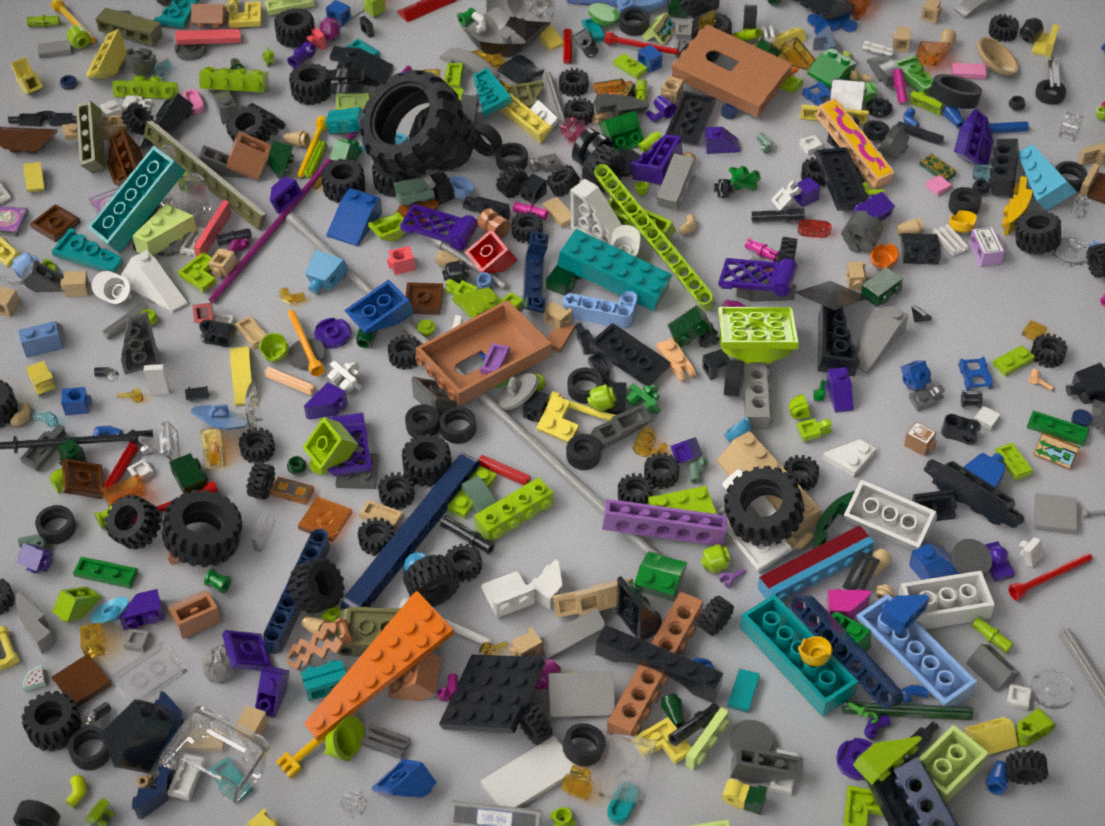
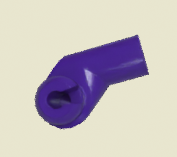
(872, 729)

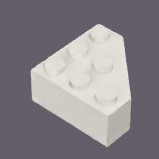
(592, 212)

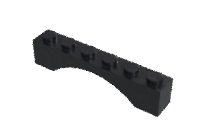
(695, 677)

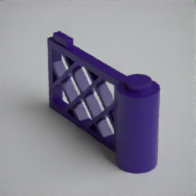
(459, 233)
(780, 278)
(354, 425)

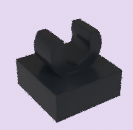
(708, 337)

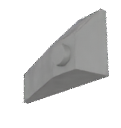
(878, 335)

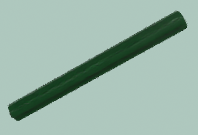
(914, 710)

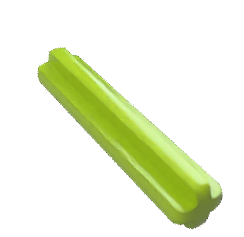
(315, 159)

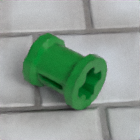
(466, 17)
(217, 581)

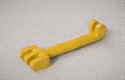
(290, 763)

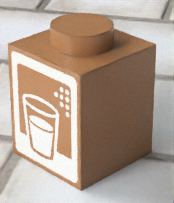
(920, 439)

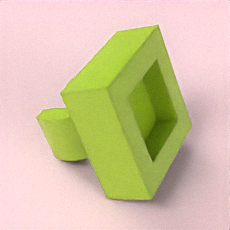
(98, 811)

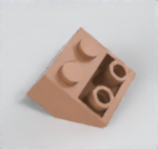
(248, 155)
(194, 613)
(417, 682)

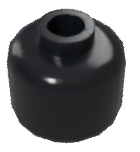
(1031, 30)
(456, 271)

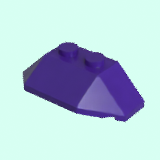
(975, 139)

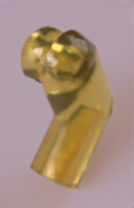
(291, 298)

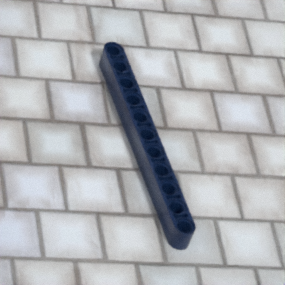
(410, 534)

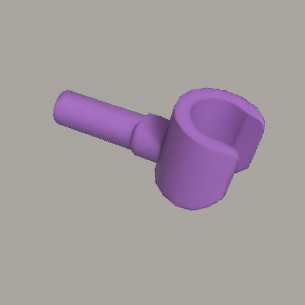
(726, 576)

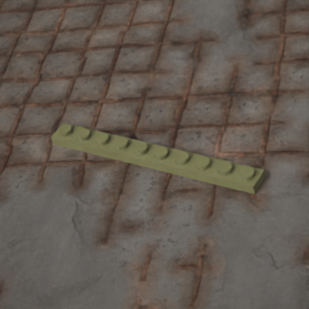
(213, 181)

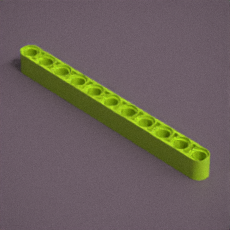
(659, 241)

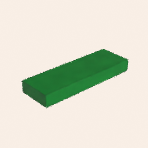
(1058, 428)
(105, 572)

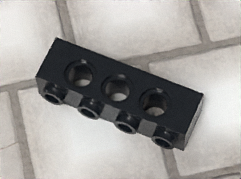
(1004, 167)

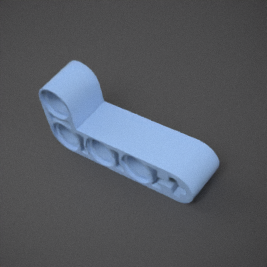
(603, 311)

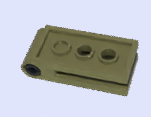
(364, 627)

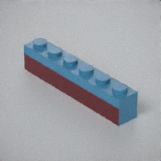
(816, 565)

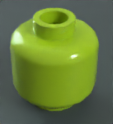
(78, 37)
(602, 398)
(715, 558)

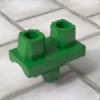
(743, 178)
(637, 395)

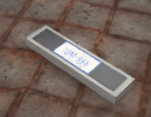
(491, 815)

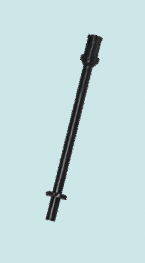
(132, 437)

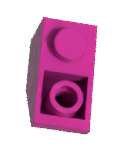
(847, 601)

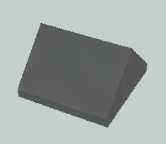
(429, 393)

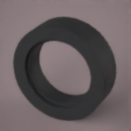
(955, 91)

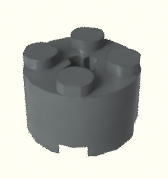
(862, 232)

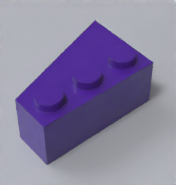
(655, 163)

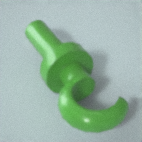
(862, 712)

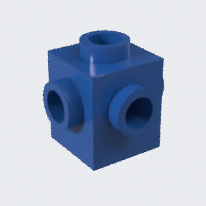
(916, 374)

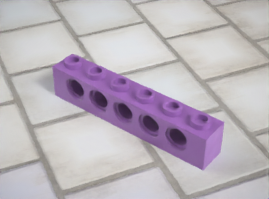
(664, 522)

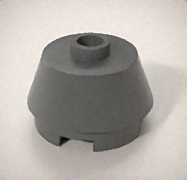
(140, 61)
(894, 142)

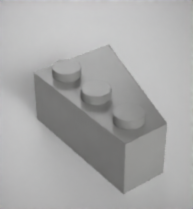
(676, 182)

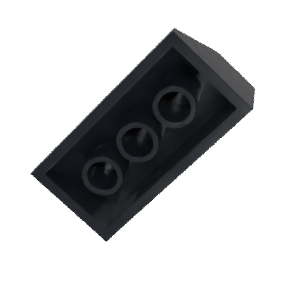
(828, 8)

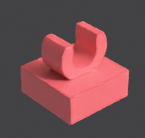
(317, 38)

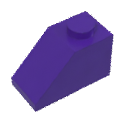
(720, 141)
(284, 194)
(840, 389)
(326, 402)

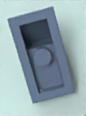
(824, 40)

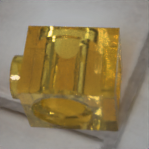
(96, 646)

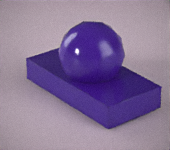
(1001, 567)

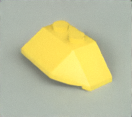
(109, 57)

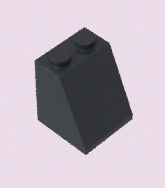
(138, 735)

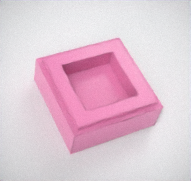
(938, 185)

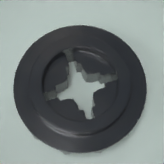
(879, 111)
(881, 129)

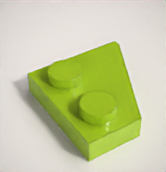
(476, 301)

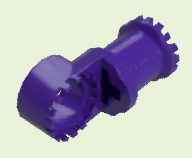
(300, 54)

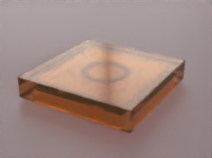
(326, 516)

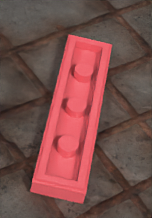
(207, 36)
(213, 228)

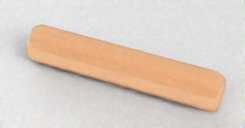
(290, 381)

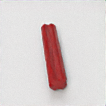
(567, 46)
(122, 465)
(504, 470)

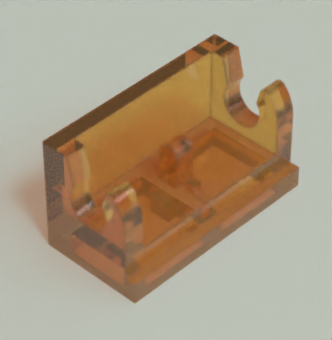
(126, 487)

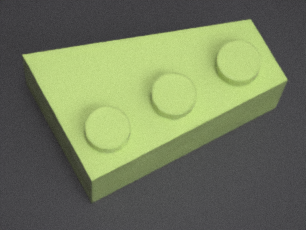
(163, 228)

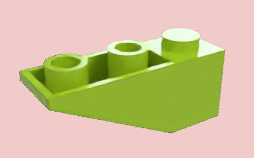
(882, 756)

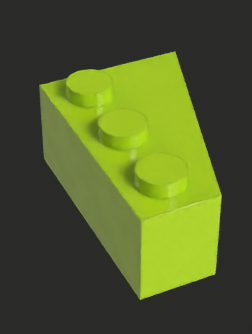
(691, 499)

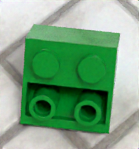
(623, 130)

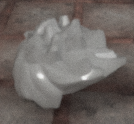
(217, 664)

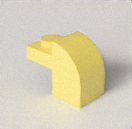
(25, 76)
(40, 377)

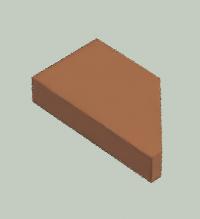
(560, 337)

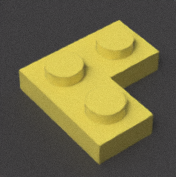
(249, 18)
(553, 420)
(660, 733)

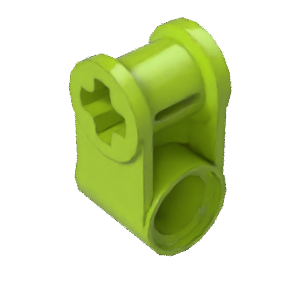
(1033, 727)

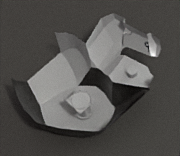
(508, 27)

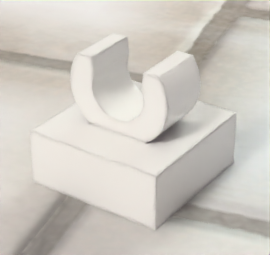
(1031, 551)

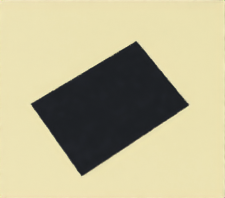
(831, 295)

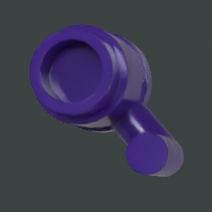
(665, 108)

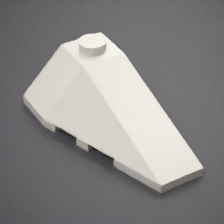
(152, 282)

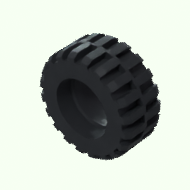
(464, 145)
(772, 527)
(202, 548)

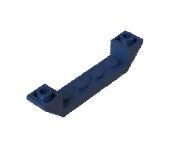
(533, 273)
(150, 799)

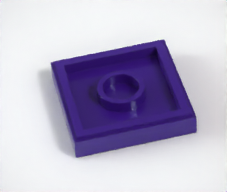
(246, 650)

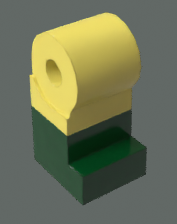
(744, 796)

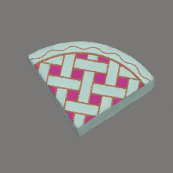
(34, 679)

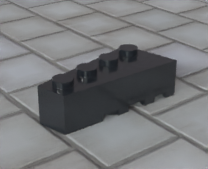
(834, 342)

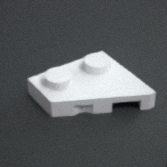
(850, 457)

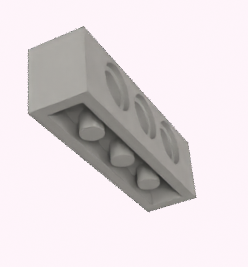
(756, 394)

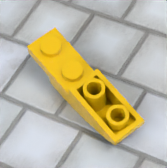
(1017, 206)

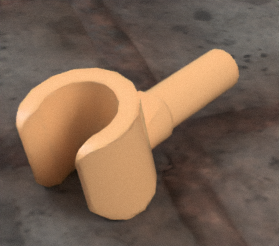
(1034, 378)

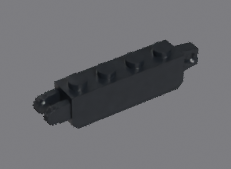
(975, 493)

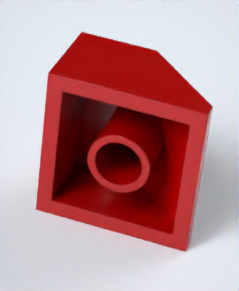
(491, 254)

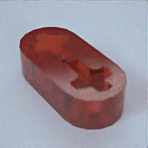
(814, 228)

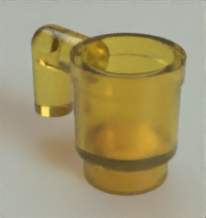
(644, 443)
(579, 783)

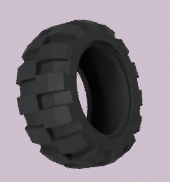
(389, 108)

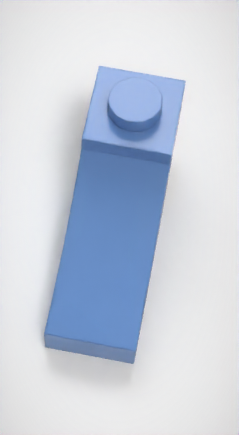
(647, 5)

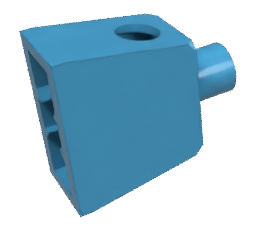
(325, 271)

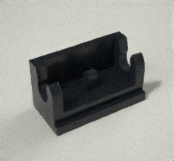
(939, 501)

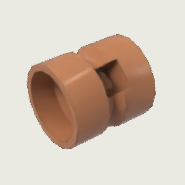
(492, 220)

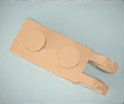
(671, 351)

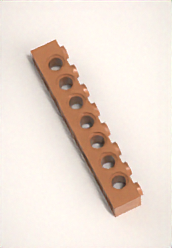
(618, 723)

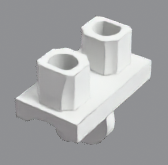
(349, 381)

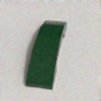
(829, 515)

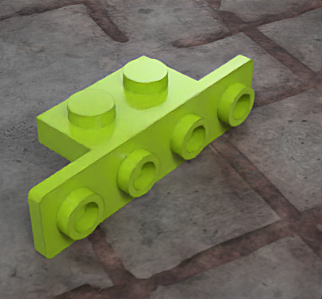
(145, 87)

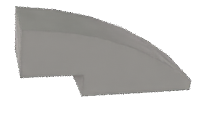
(34, 624)
(572, 633)

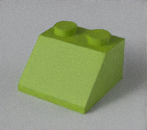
(329, 444)

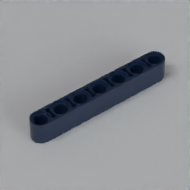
(315, 547)
(854, 655)

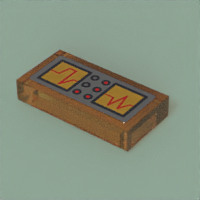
(292, 490)

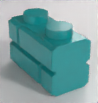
(344, 120)
(322, 679)

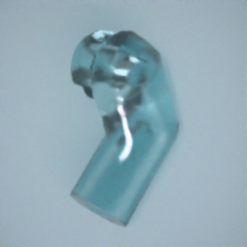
(158, 70)
(47, 416)

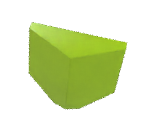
(388, 227)

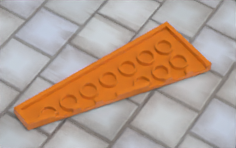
(399, 647)

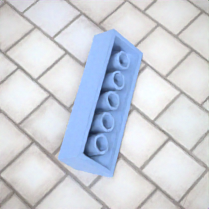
(922, 657)

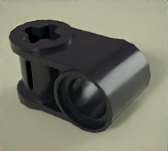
(586, 43)
(219, 333)
(959, 428)

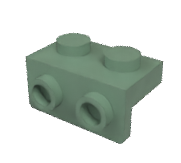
(412, 191)

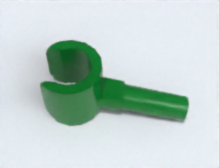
(818, 395)

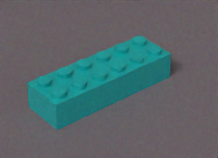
(136, 199)
(614, 269)
(777, 636)

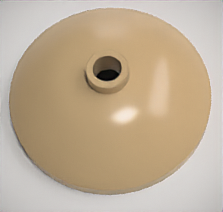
(996, 56)

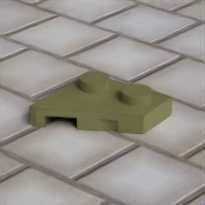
(528, 92)

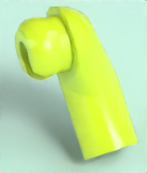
(79, 790)

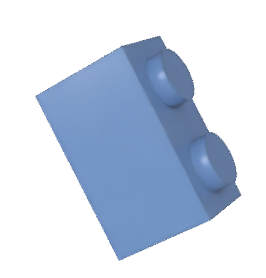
(40, 339)

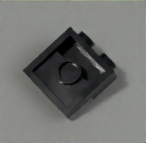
(920, 248)

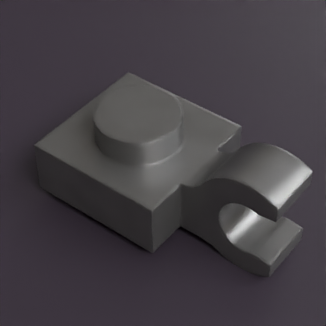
(546, 162)
(925, 399)

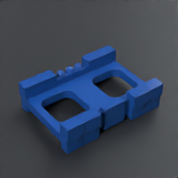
(815, 98)
(982, 372)

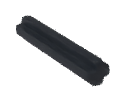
(921, 133)

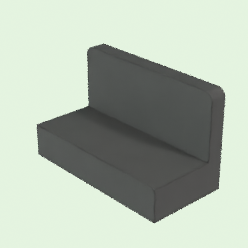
(991, 666)

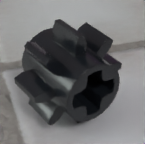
(724, 188)

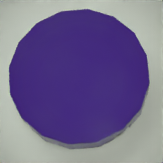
(332, 333)
(847, 755)

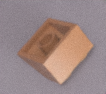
(209, 15)

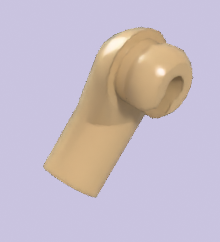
(854, 75)
(600, 117)
(689, 226)
(23, 416)

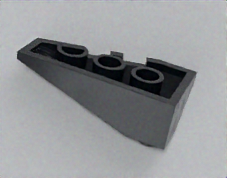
(170, 114)

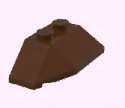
(25, 138)
(122, 156)

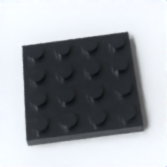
(492, 693)

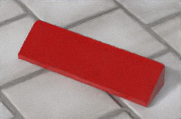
(422, 8)

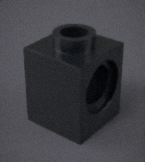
(533, 188)
(535, 406)

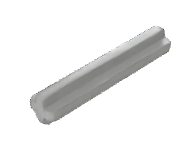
(121, 323)

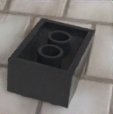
(375, 68)
(636, 611)

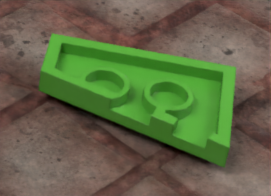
(915, 73)

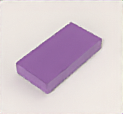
(495, 358)

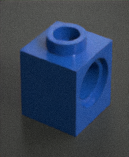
(340, 11)
(650, 57)
(75, 401)

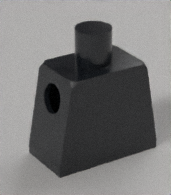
(1088, 384)

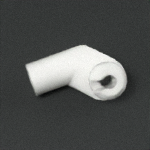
(481, 27)

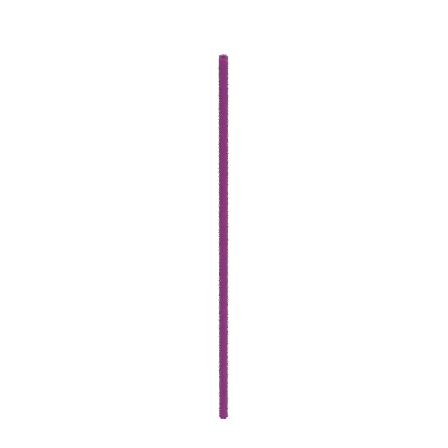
(252, 252)

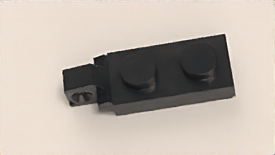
(480, 204)

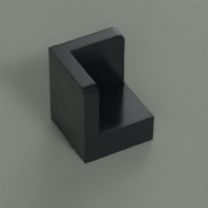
(713, 361)

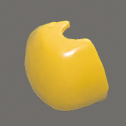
(963, 221)
(815, 651)

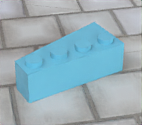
(1046, 182)

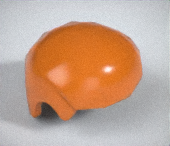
(884, 256)

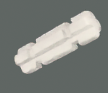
(876, 48)

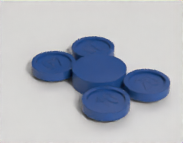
(820, 23)

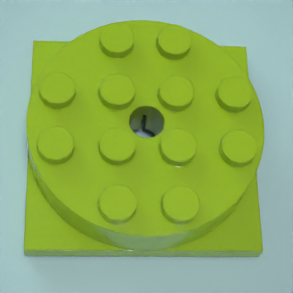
(757, 333)

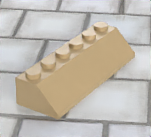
(747, 453)

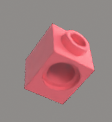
(401, 260)

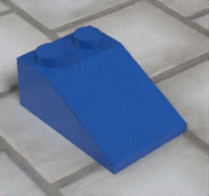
(353, 216)
(380, 308)

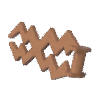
(336, 645)

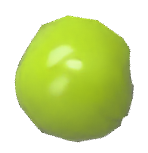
(274, 347)

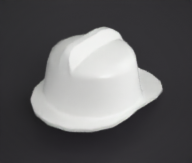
(627, 239)
(111, 287)

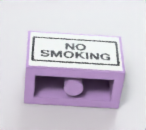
(987, 246)

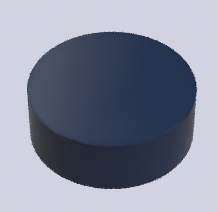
(68, 82)
(729, 111)
(1081, 417)

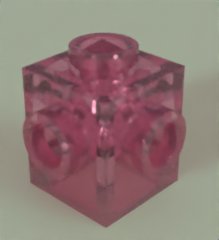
(578, 125)

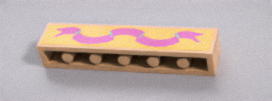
(848, 134)

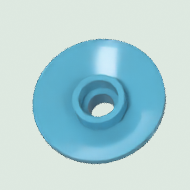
(110, 610)

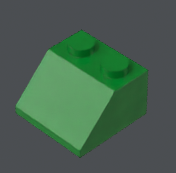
(831, 65)
(660, 576)

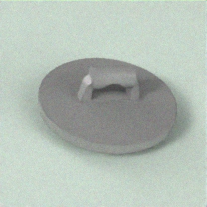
(518, 391)

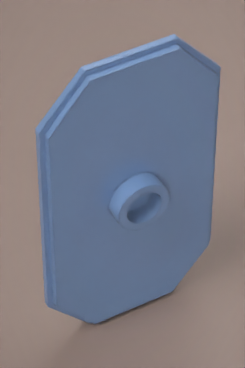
(219, 416)

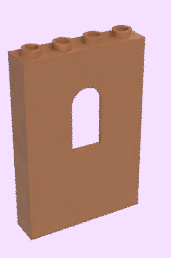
(747, 86)
(497, 325)

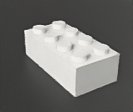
(890, 515)
(952, 599)

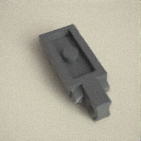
(37, 456)

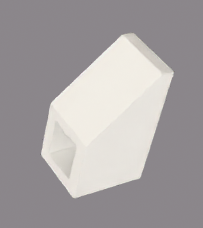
(548, 584)

